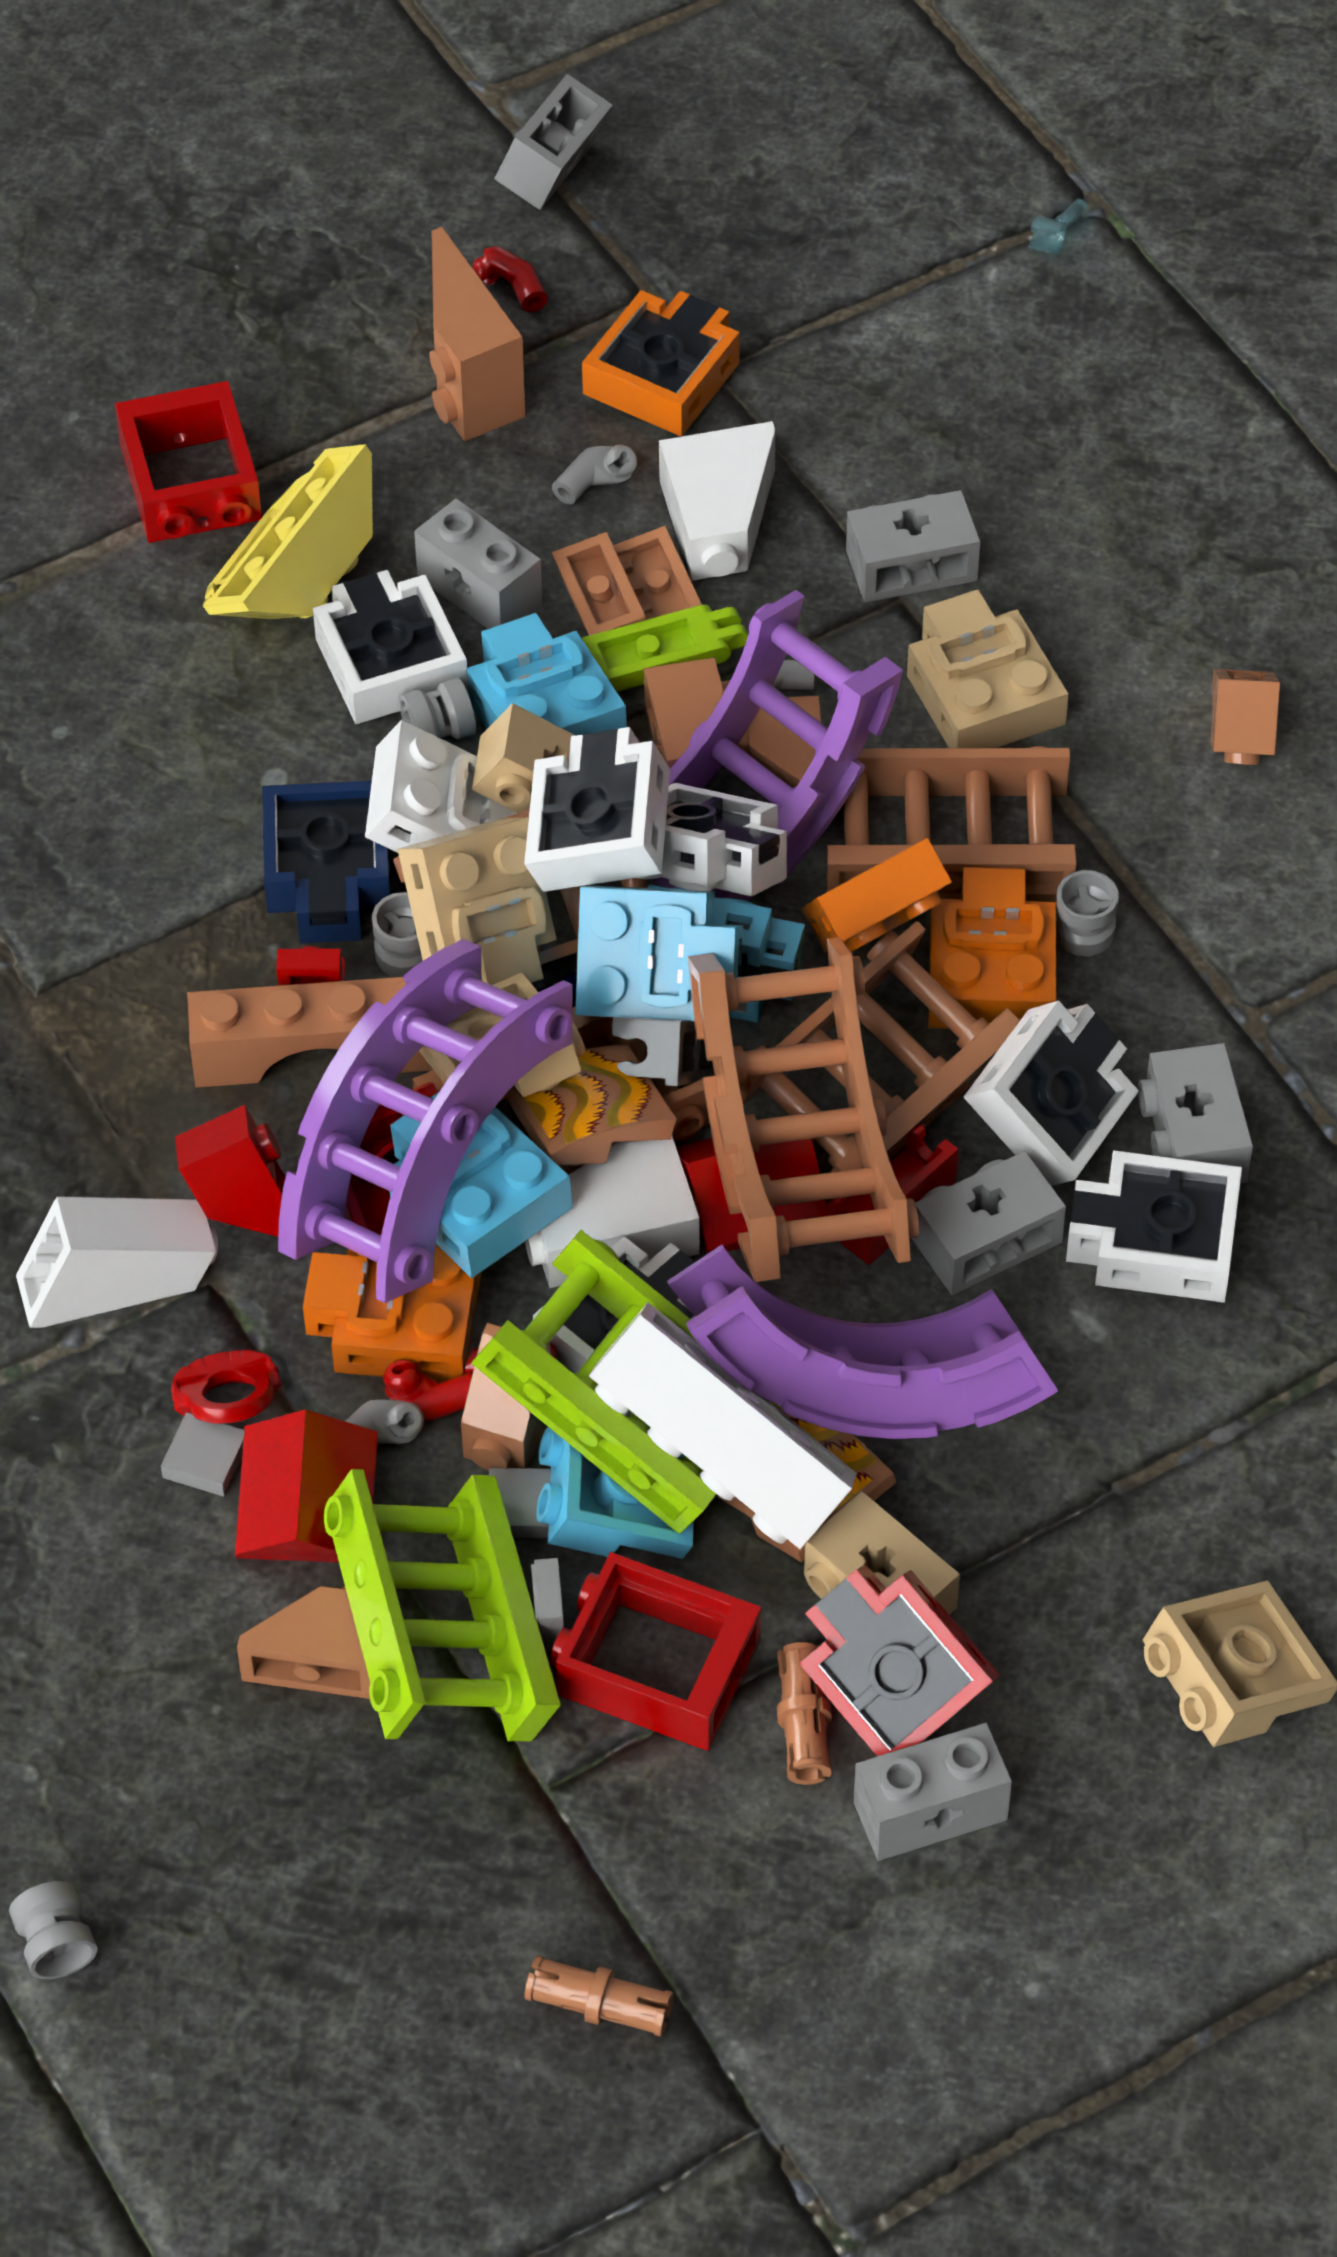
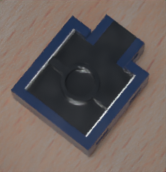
(321, 859)

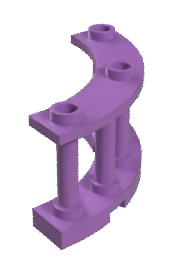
(862, 708)
(364, 1077)
(860, 1375)

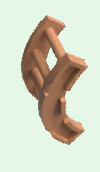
(739, 1135)

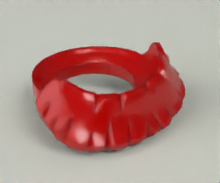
(223, 1368)

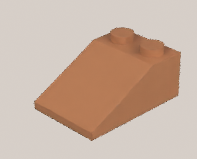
(475, 348)

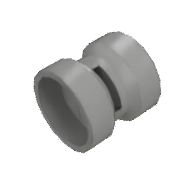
(440, 711)
(1086, 913)
(395, 935)
(53, 1931)

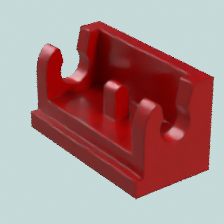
(916, 1172)

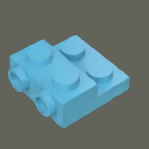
(594, 1512)

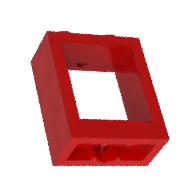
(182, 421)
(677, 1601)

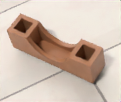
(249, 1029)

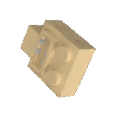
(983, 675)
(480, 892)

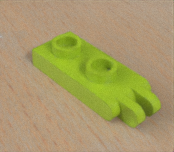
(666, 640)

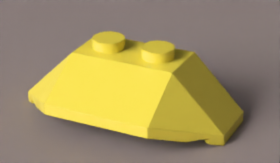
(301, 542)

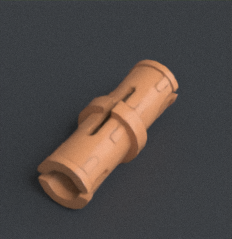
(803, 1717)
(599, 1995)

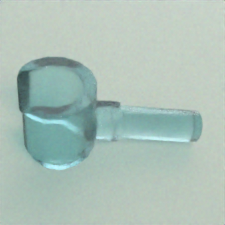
(1050, 233)

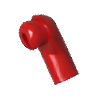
(519, 273)
(431, 1397)

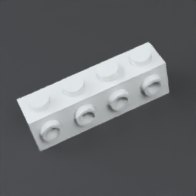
(722, 1427)

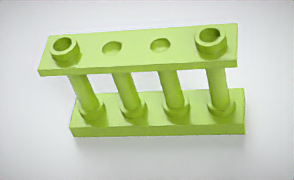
(569, 1400)
(486, 1573)

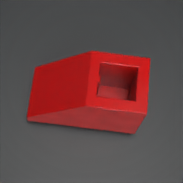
(234, 1171)

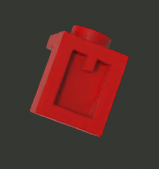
(309, 965)

